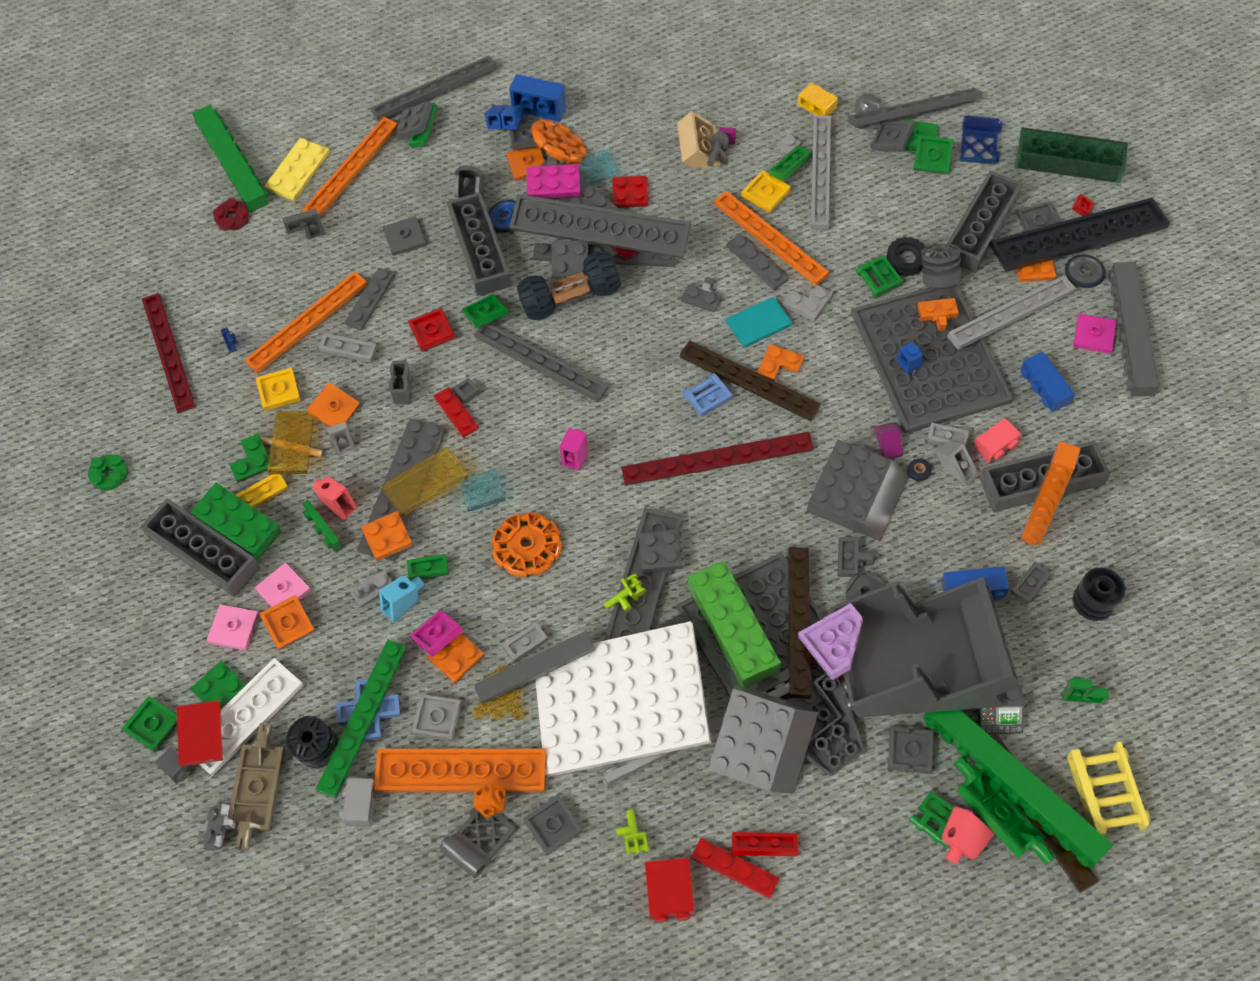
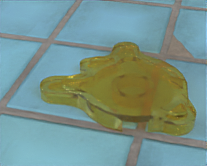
(506, 703)

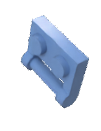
(710, 398)

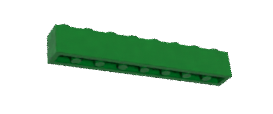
(230, 158)

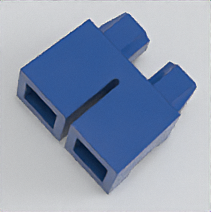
(504, 116)

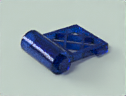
(980, 129)

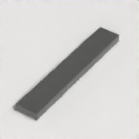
(534, 667)

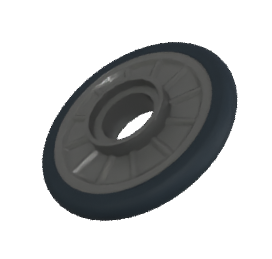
(1075, 276)

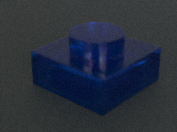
(230, 339)

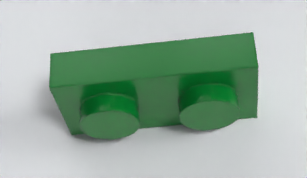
(428, 567)

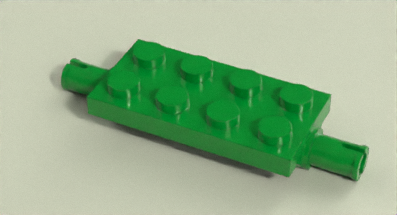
(1001, 813)

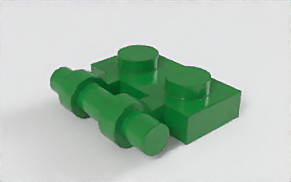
(937, 810)

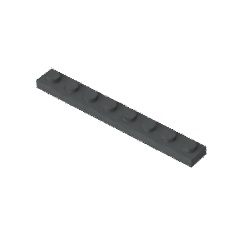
(433, 88)
(919, 106)
(543, 252)
(541, 362)

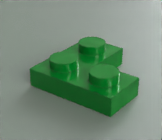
(254, 463)
(1081, 690)

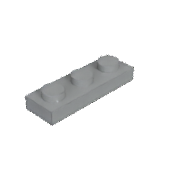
(347, 347)

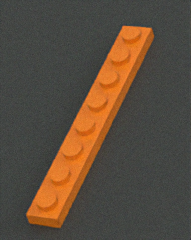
(352, 166)
(771, 238)
(305, 322)

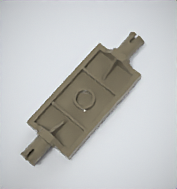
(256, 786)

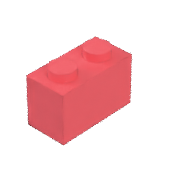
(997, 441)

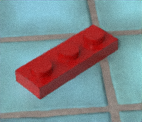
(456, 412)
(765, 844)

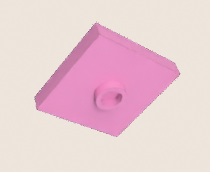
(281, 586)
(232, 627)

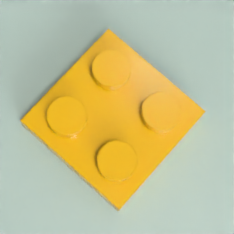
(765, 191)
(278, 389)

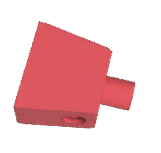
(328, 491)
(965, 835)

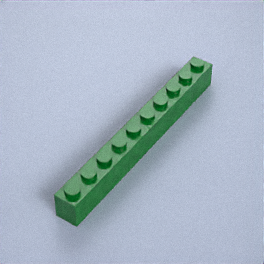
(1020, 785)

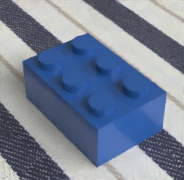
(538, 97)

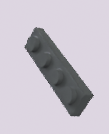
(757, 262)
(369, 299)

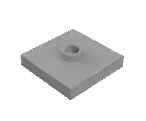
(436, 717)

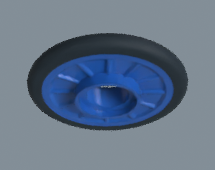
(496, 212)

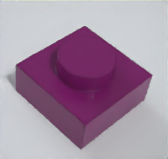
(730, 132)

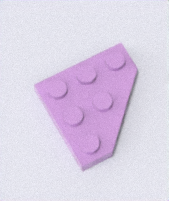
(834, 640)

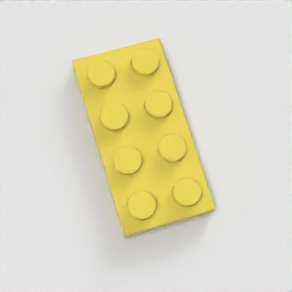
(297, 169)

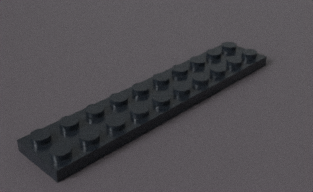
(1079, 234)

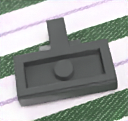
(702, 296)
(851, 557)
(217, 825)

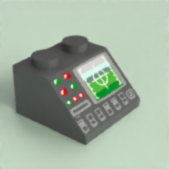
(1004, 719)

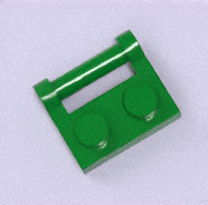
(883, 272)

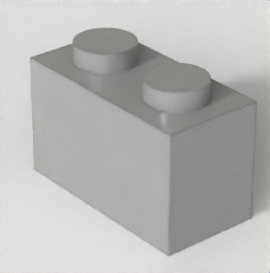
(358, 802)

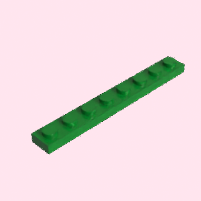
(361, 719)

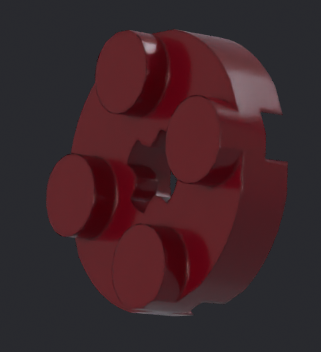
(231, 206)

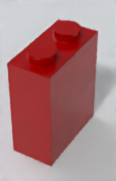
(669, 890)

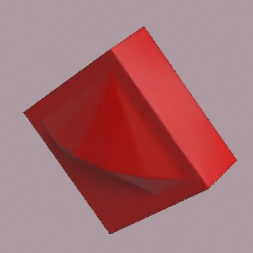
(1082, 205)

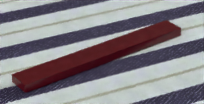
(168, 353)

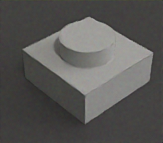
(788, 143)

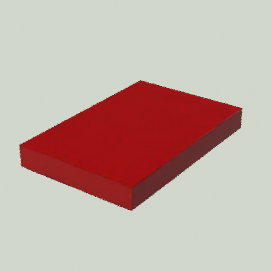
(199, 733)

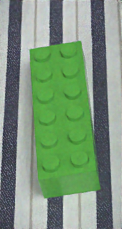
(733, 624)

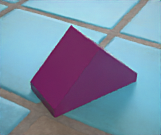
(889, 440)

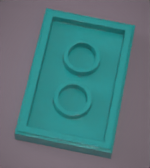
(758, 322)

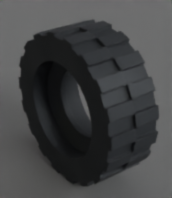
(908, 244)

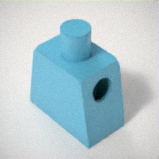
(399, 596)

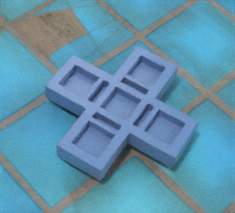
(389, 708)

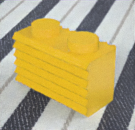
(817, 100)

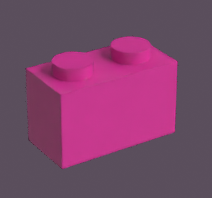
(574, 448)

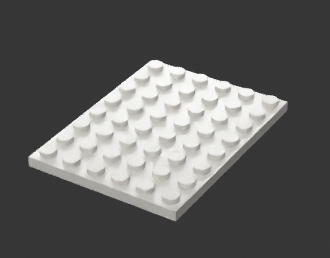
(624, 701)

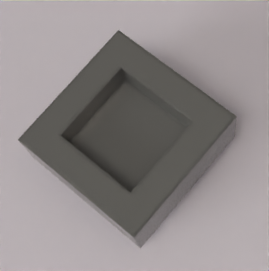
(466, 390)

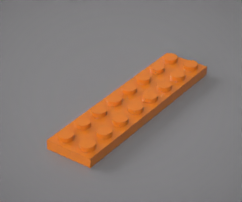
(459, 769)

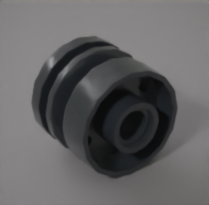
(1098, 594)
(311, 741)

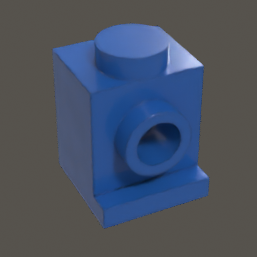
(913, 355)

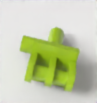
(629, 590)
(635, 841)

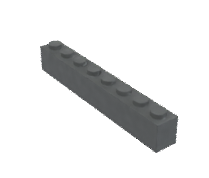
(1133, 329)

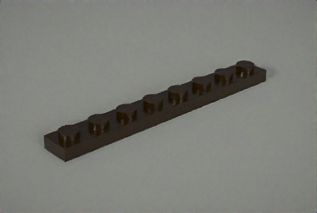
(750, 381)
(798, 620)
(1080, 875)

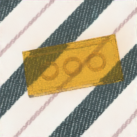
(291, 443)
(424, 481)

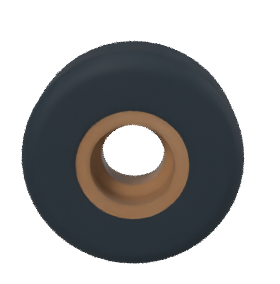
(914, 474)

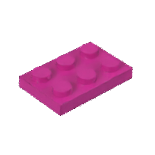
(553, 181)

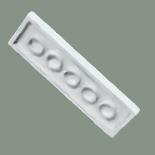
(253, 706)

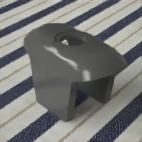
(468, 171)

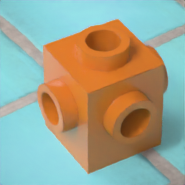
(489, 798)

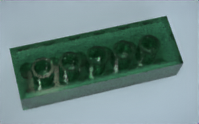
(1071, 155)

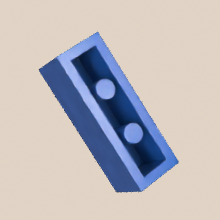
(1047, 382)
(995, 578)

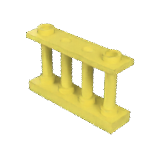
(1092, 804)

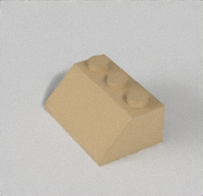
(695, 140)

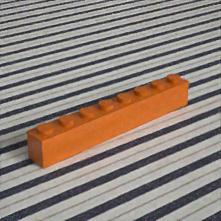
(1050, 493)

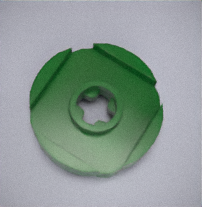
(100, 465)

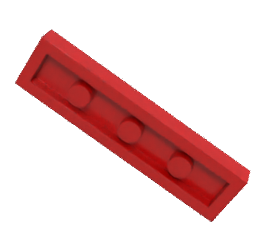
(735, 868)

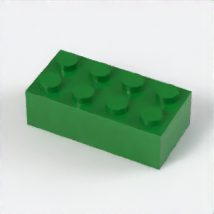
(236, 520)

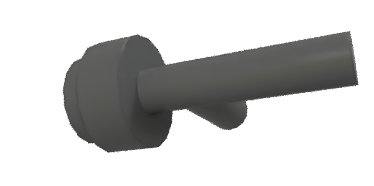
(718, 142)

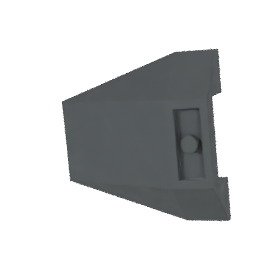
(835, 733)

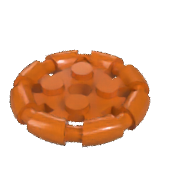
(558, 141)
(528, 554)

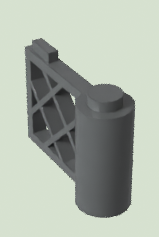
(466, 853)

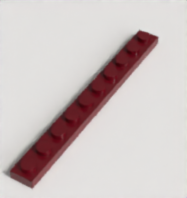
(717, 458)

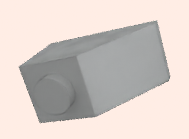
(957, 462)

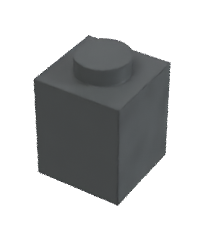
(169, 764)

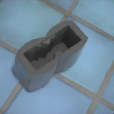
(400, 382)

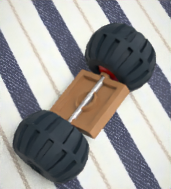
(537, 298)

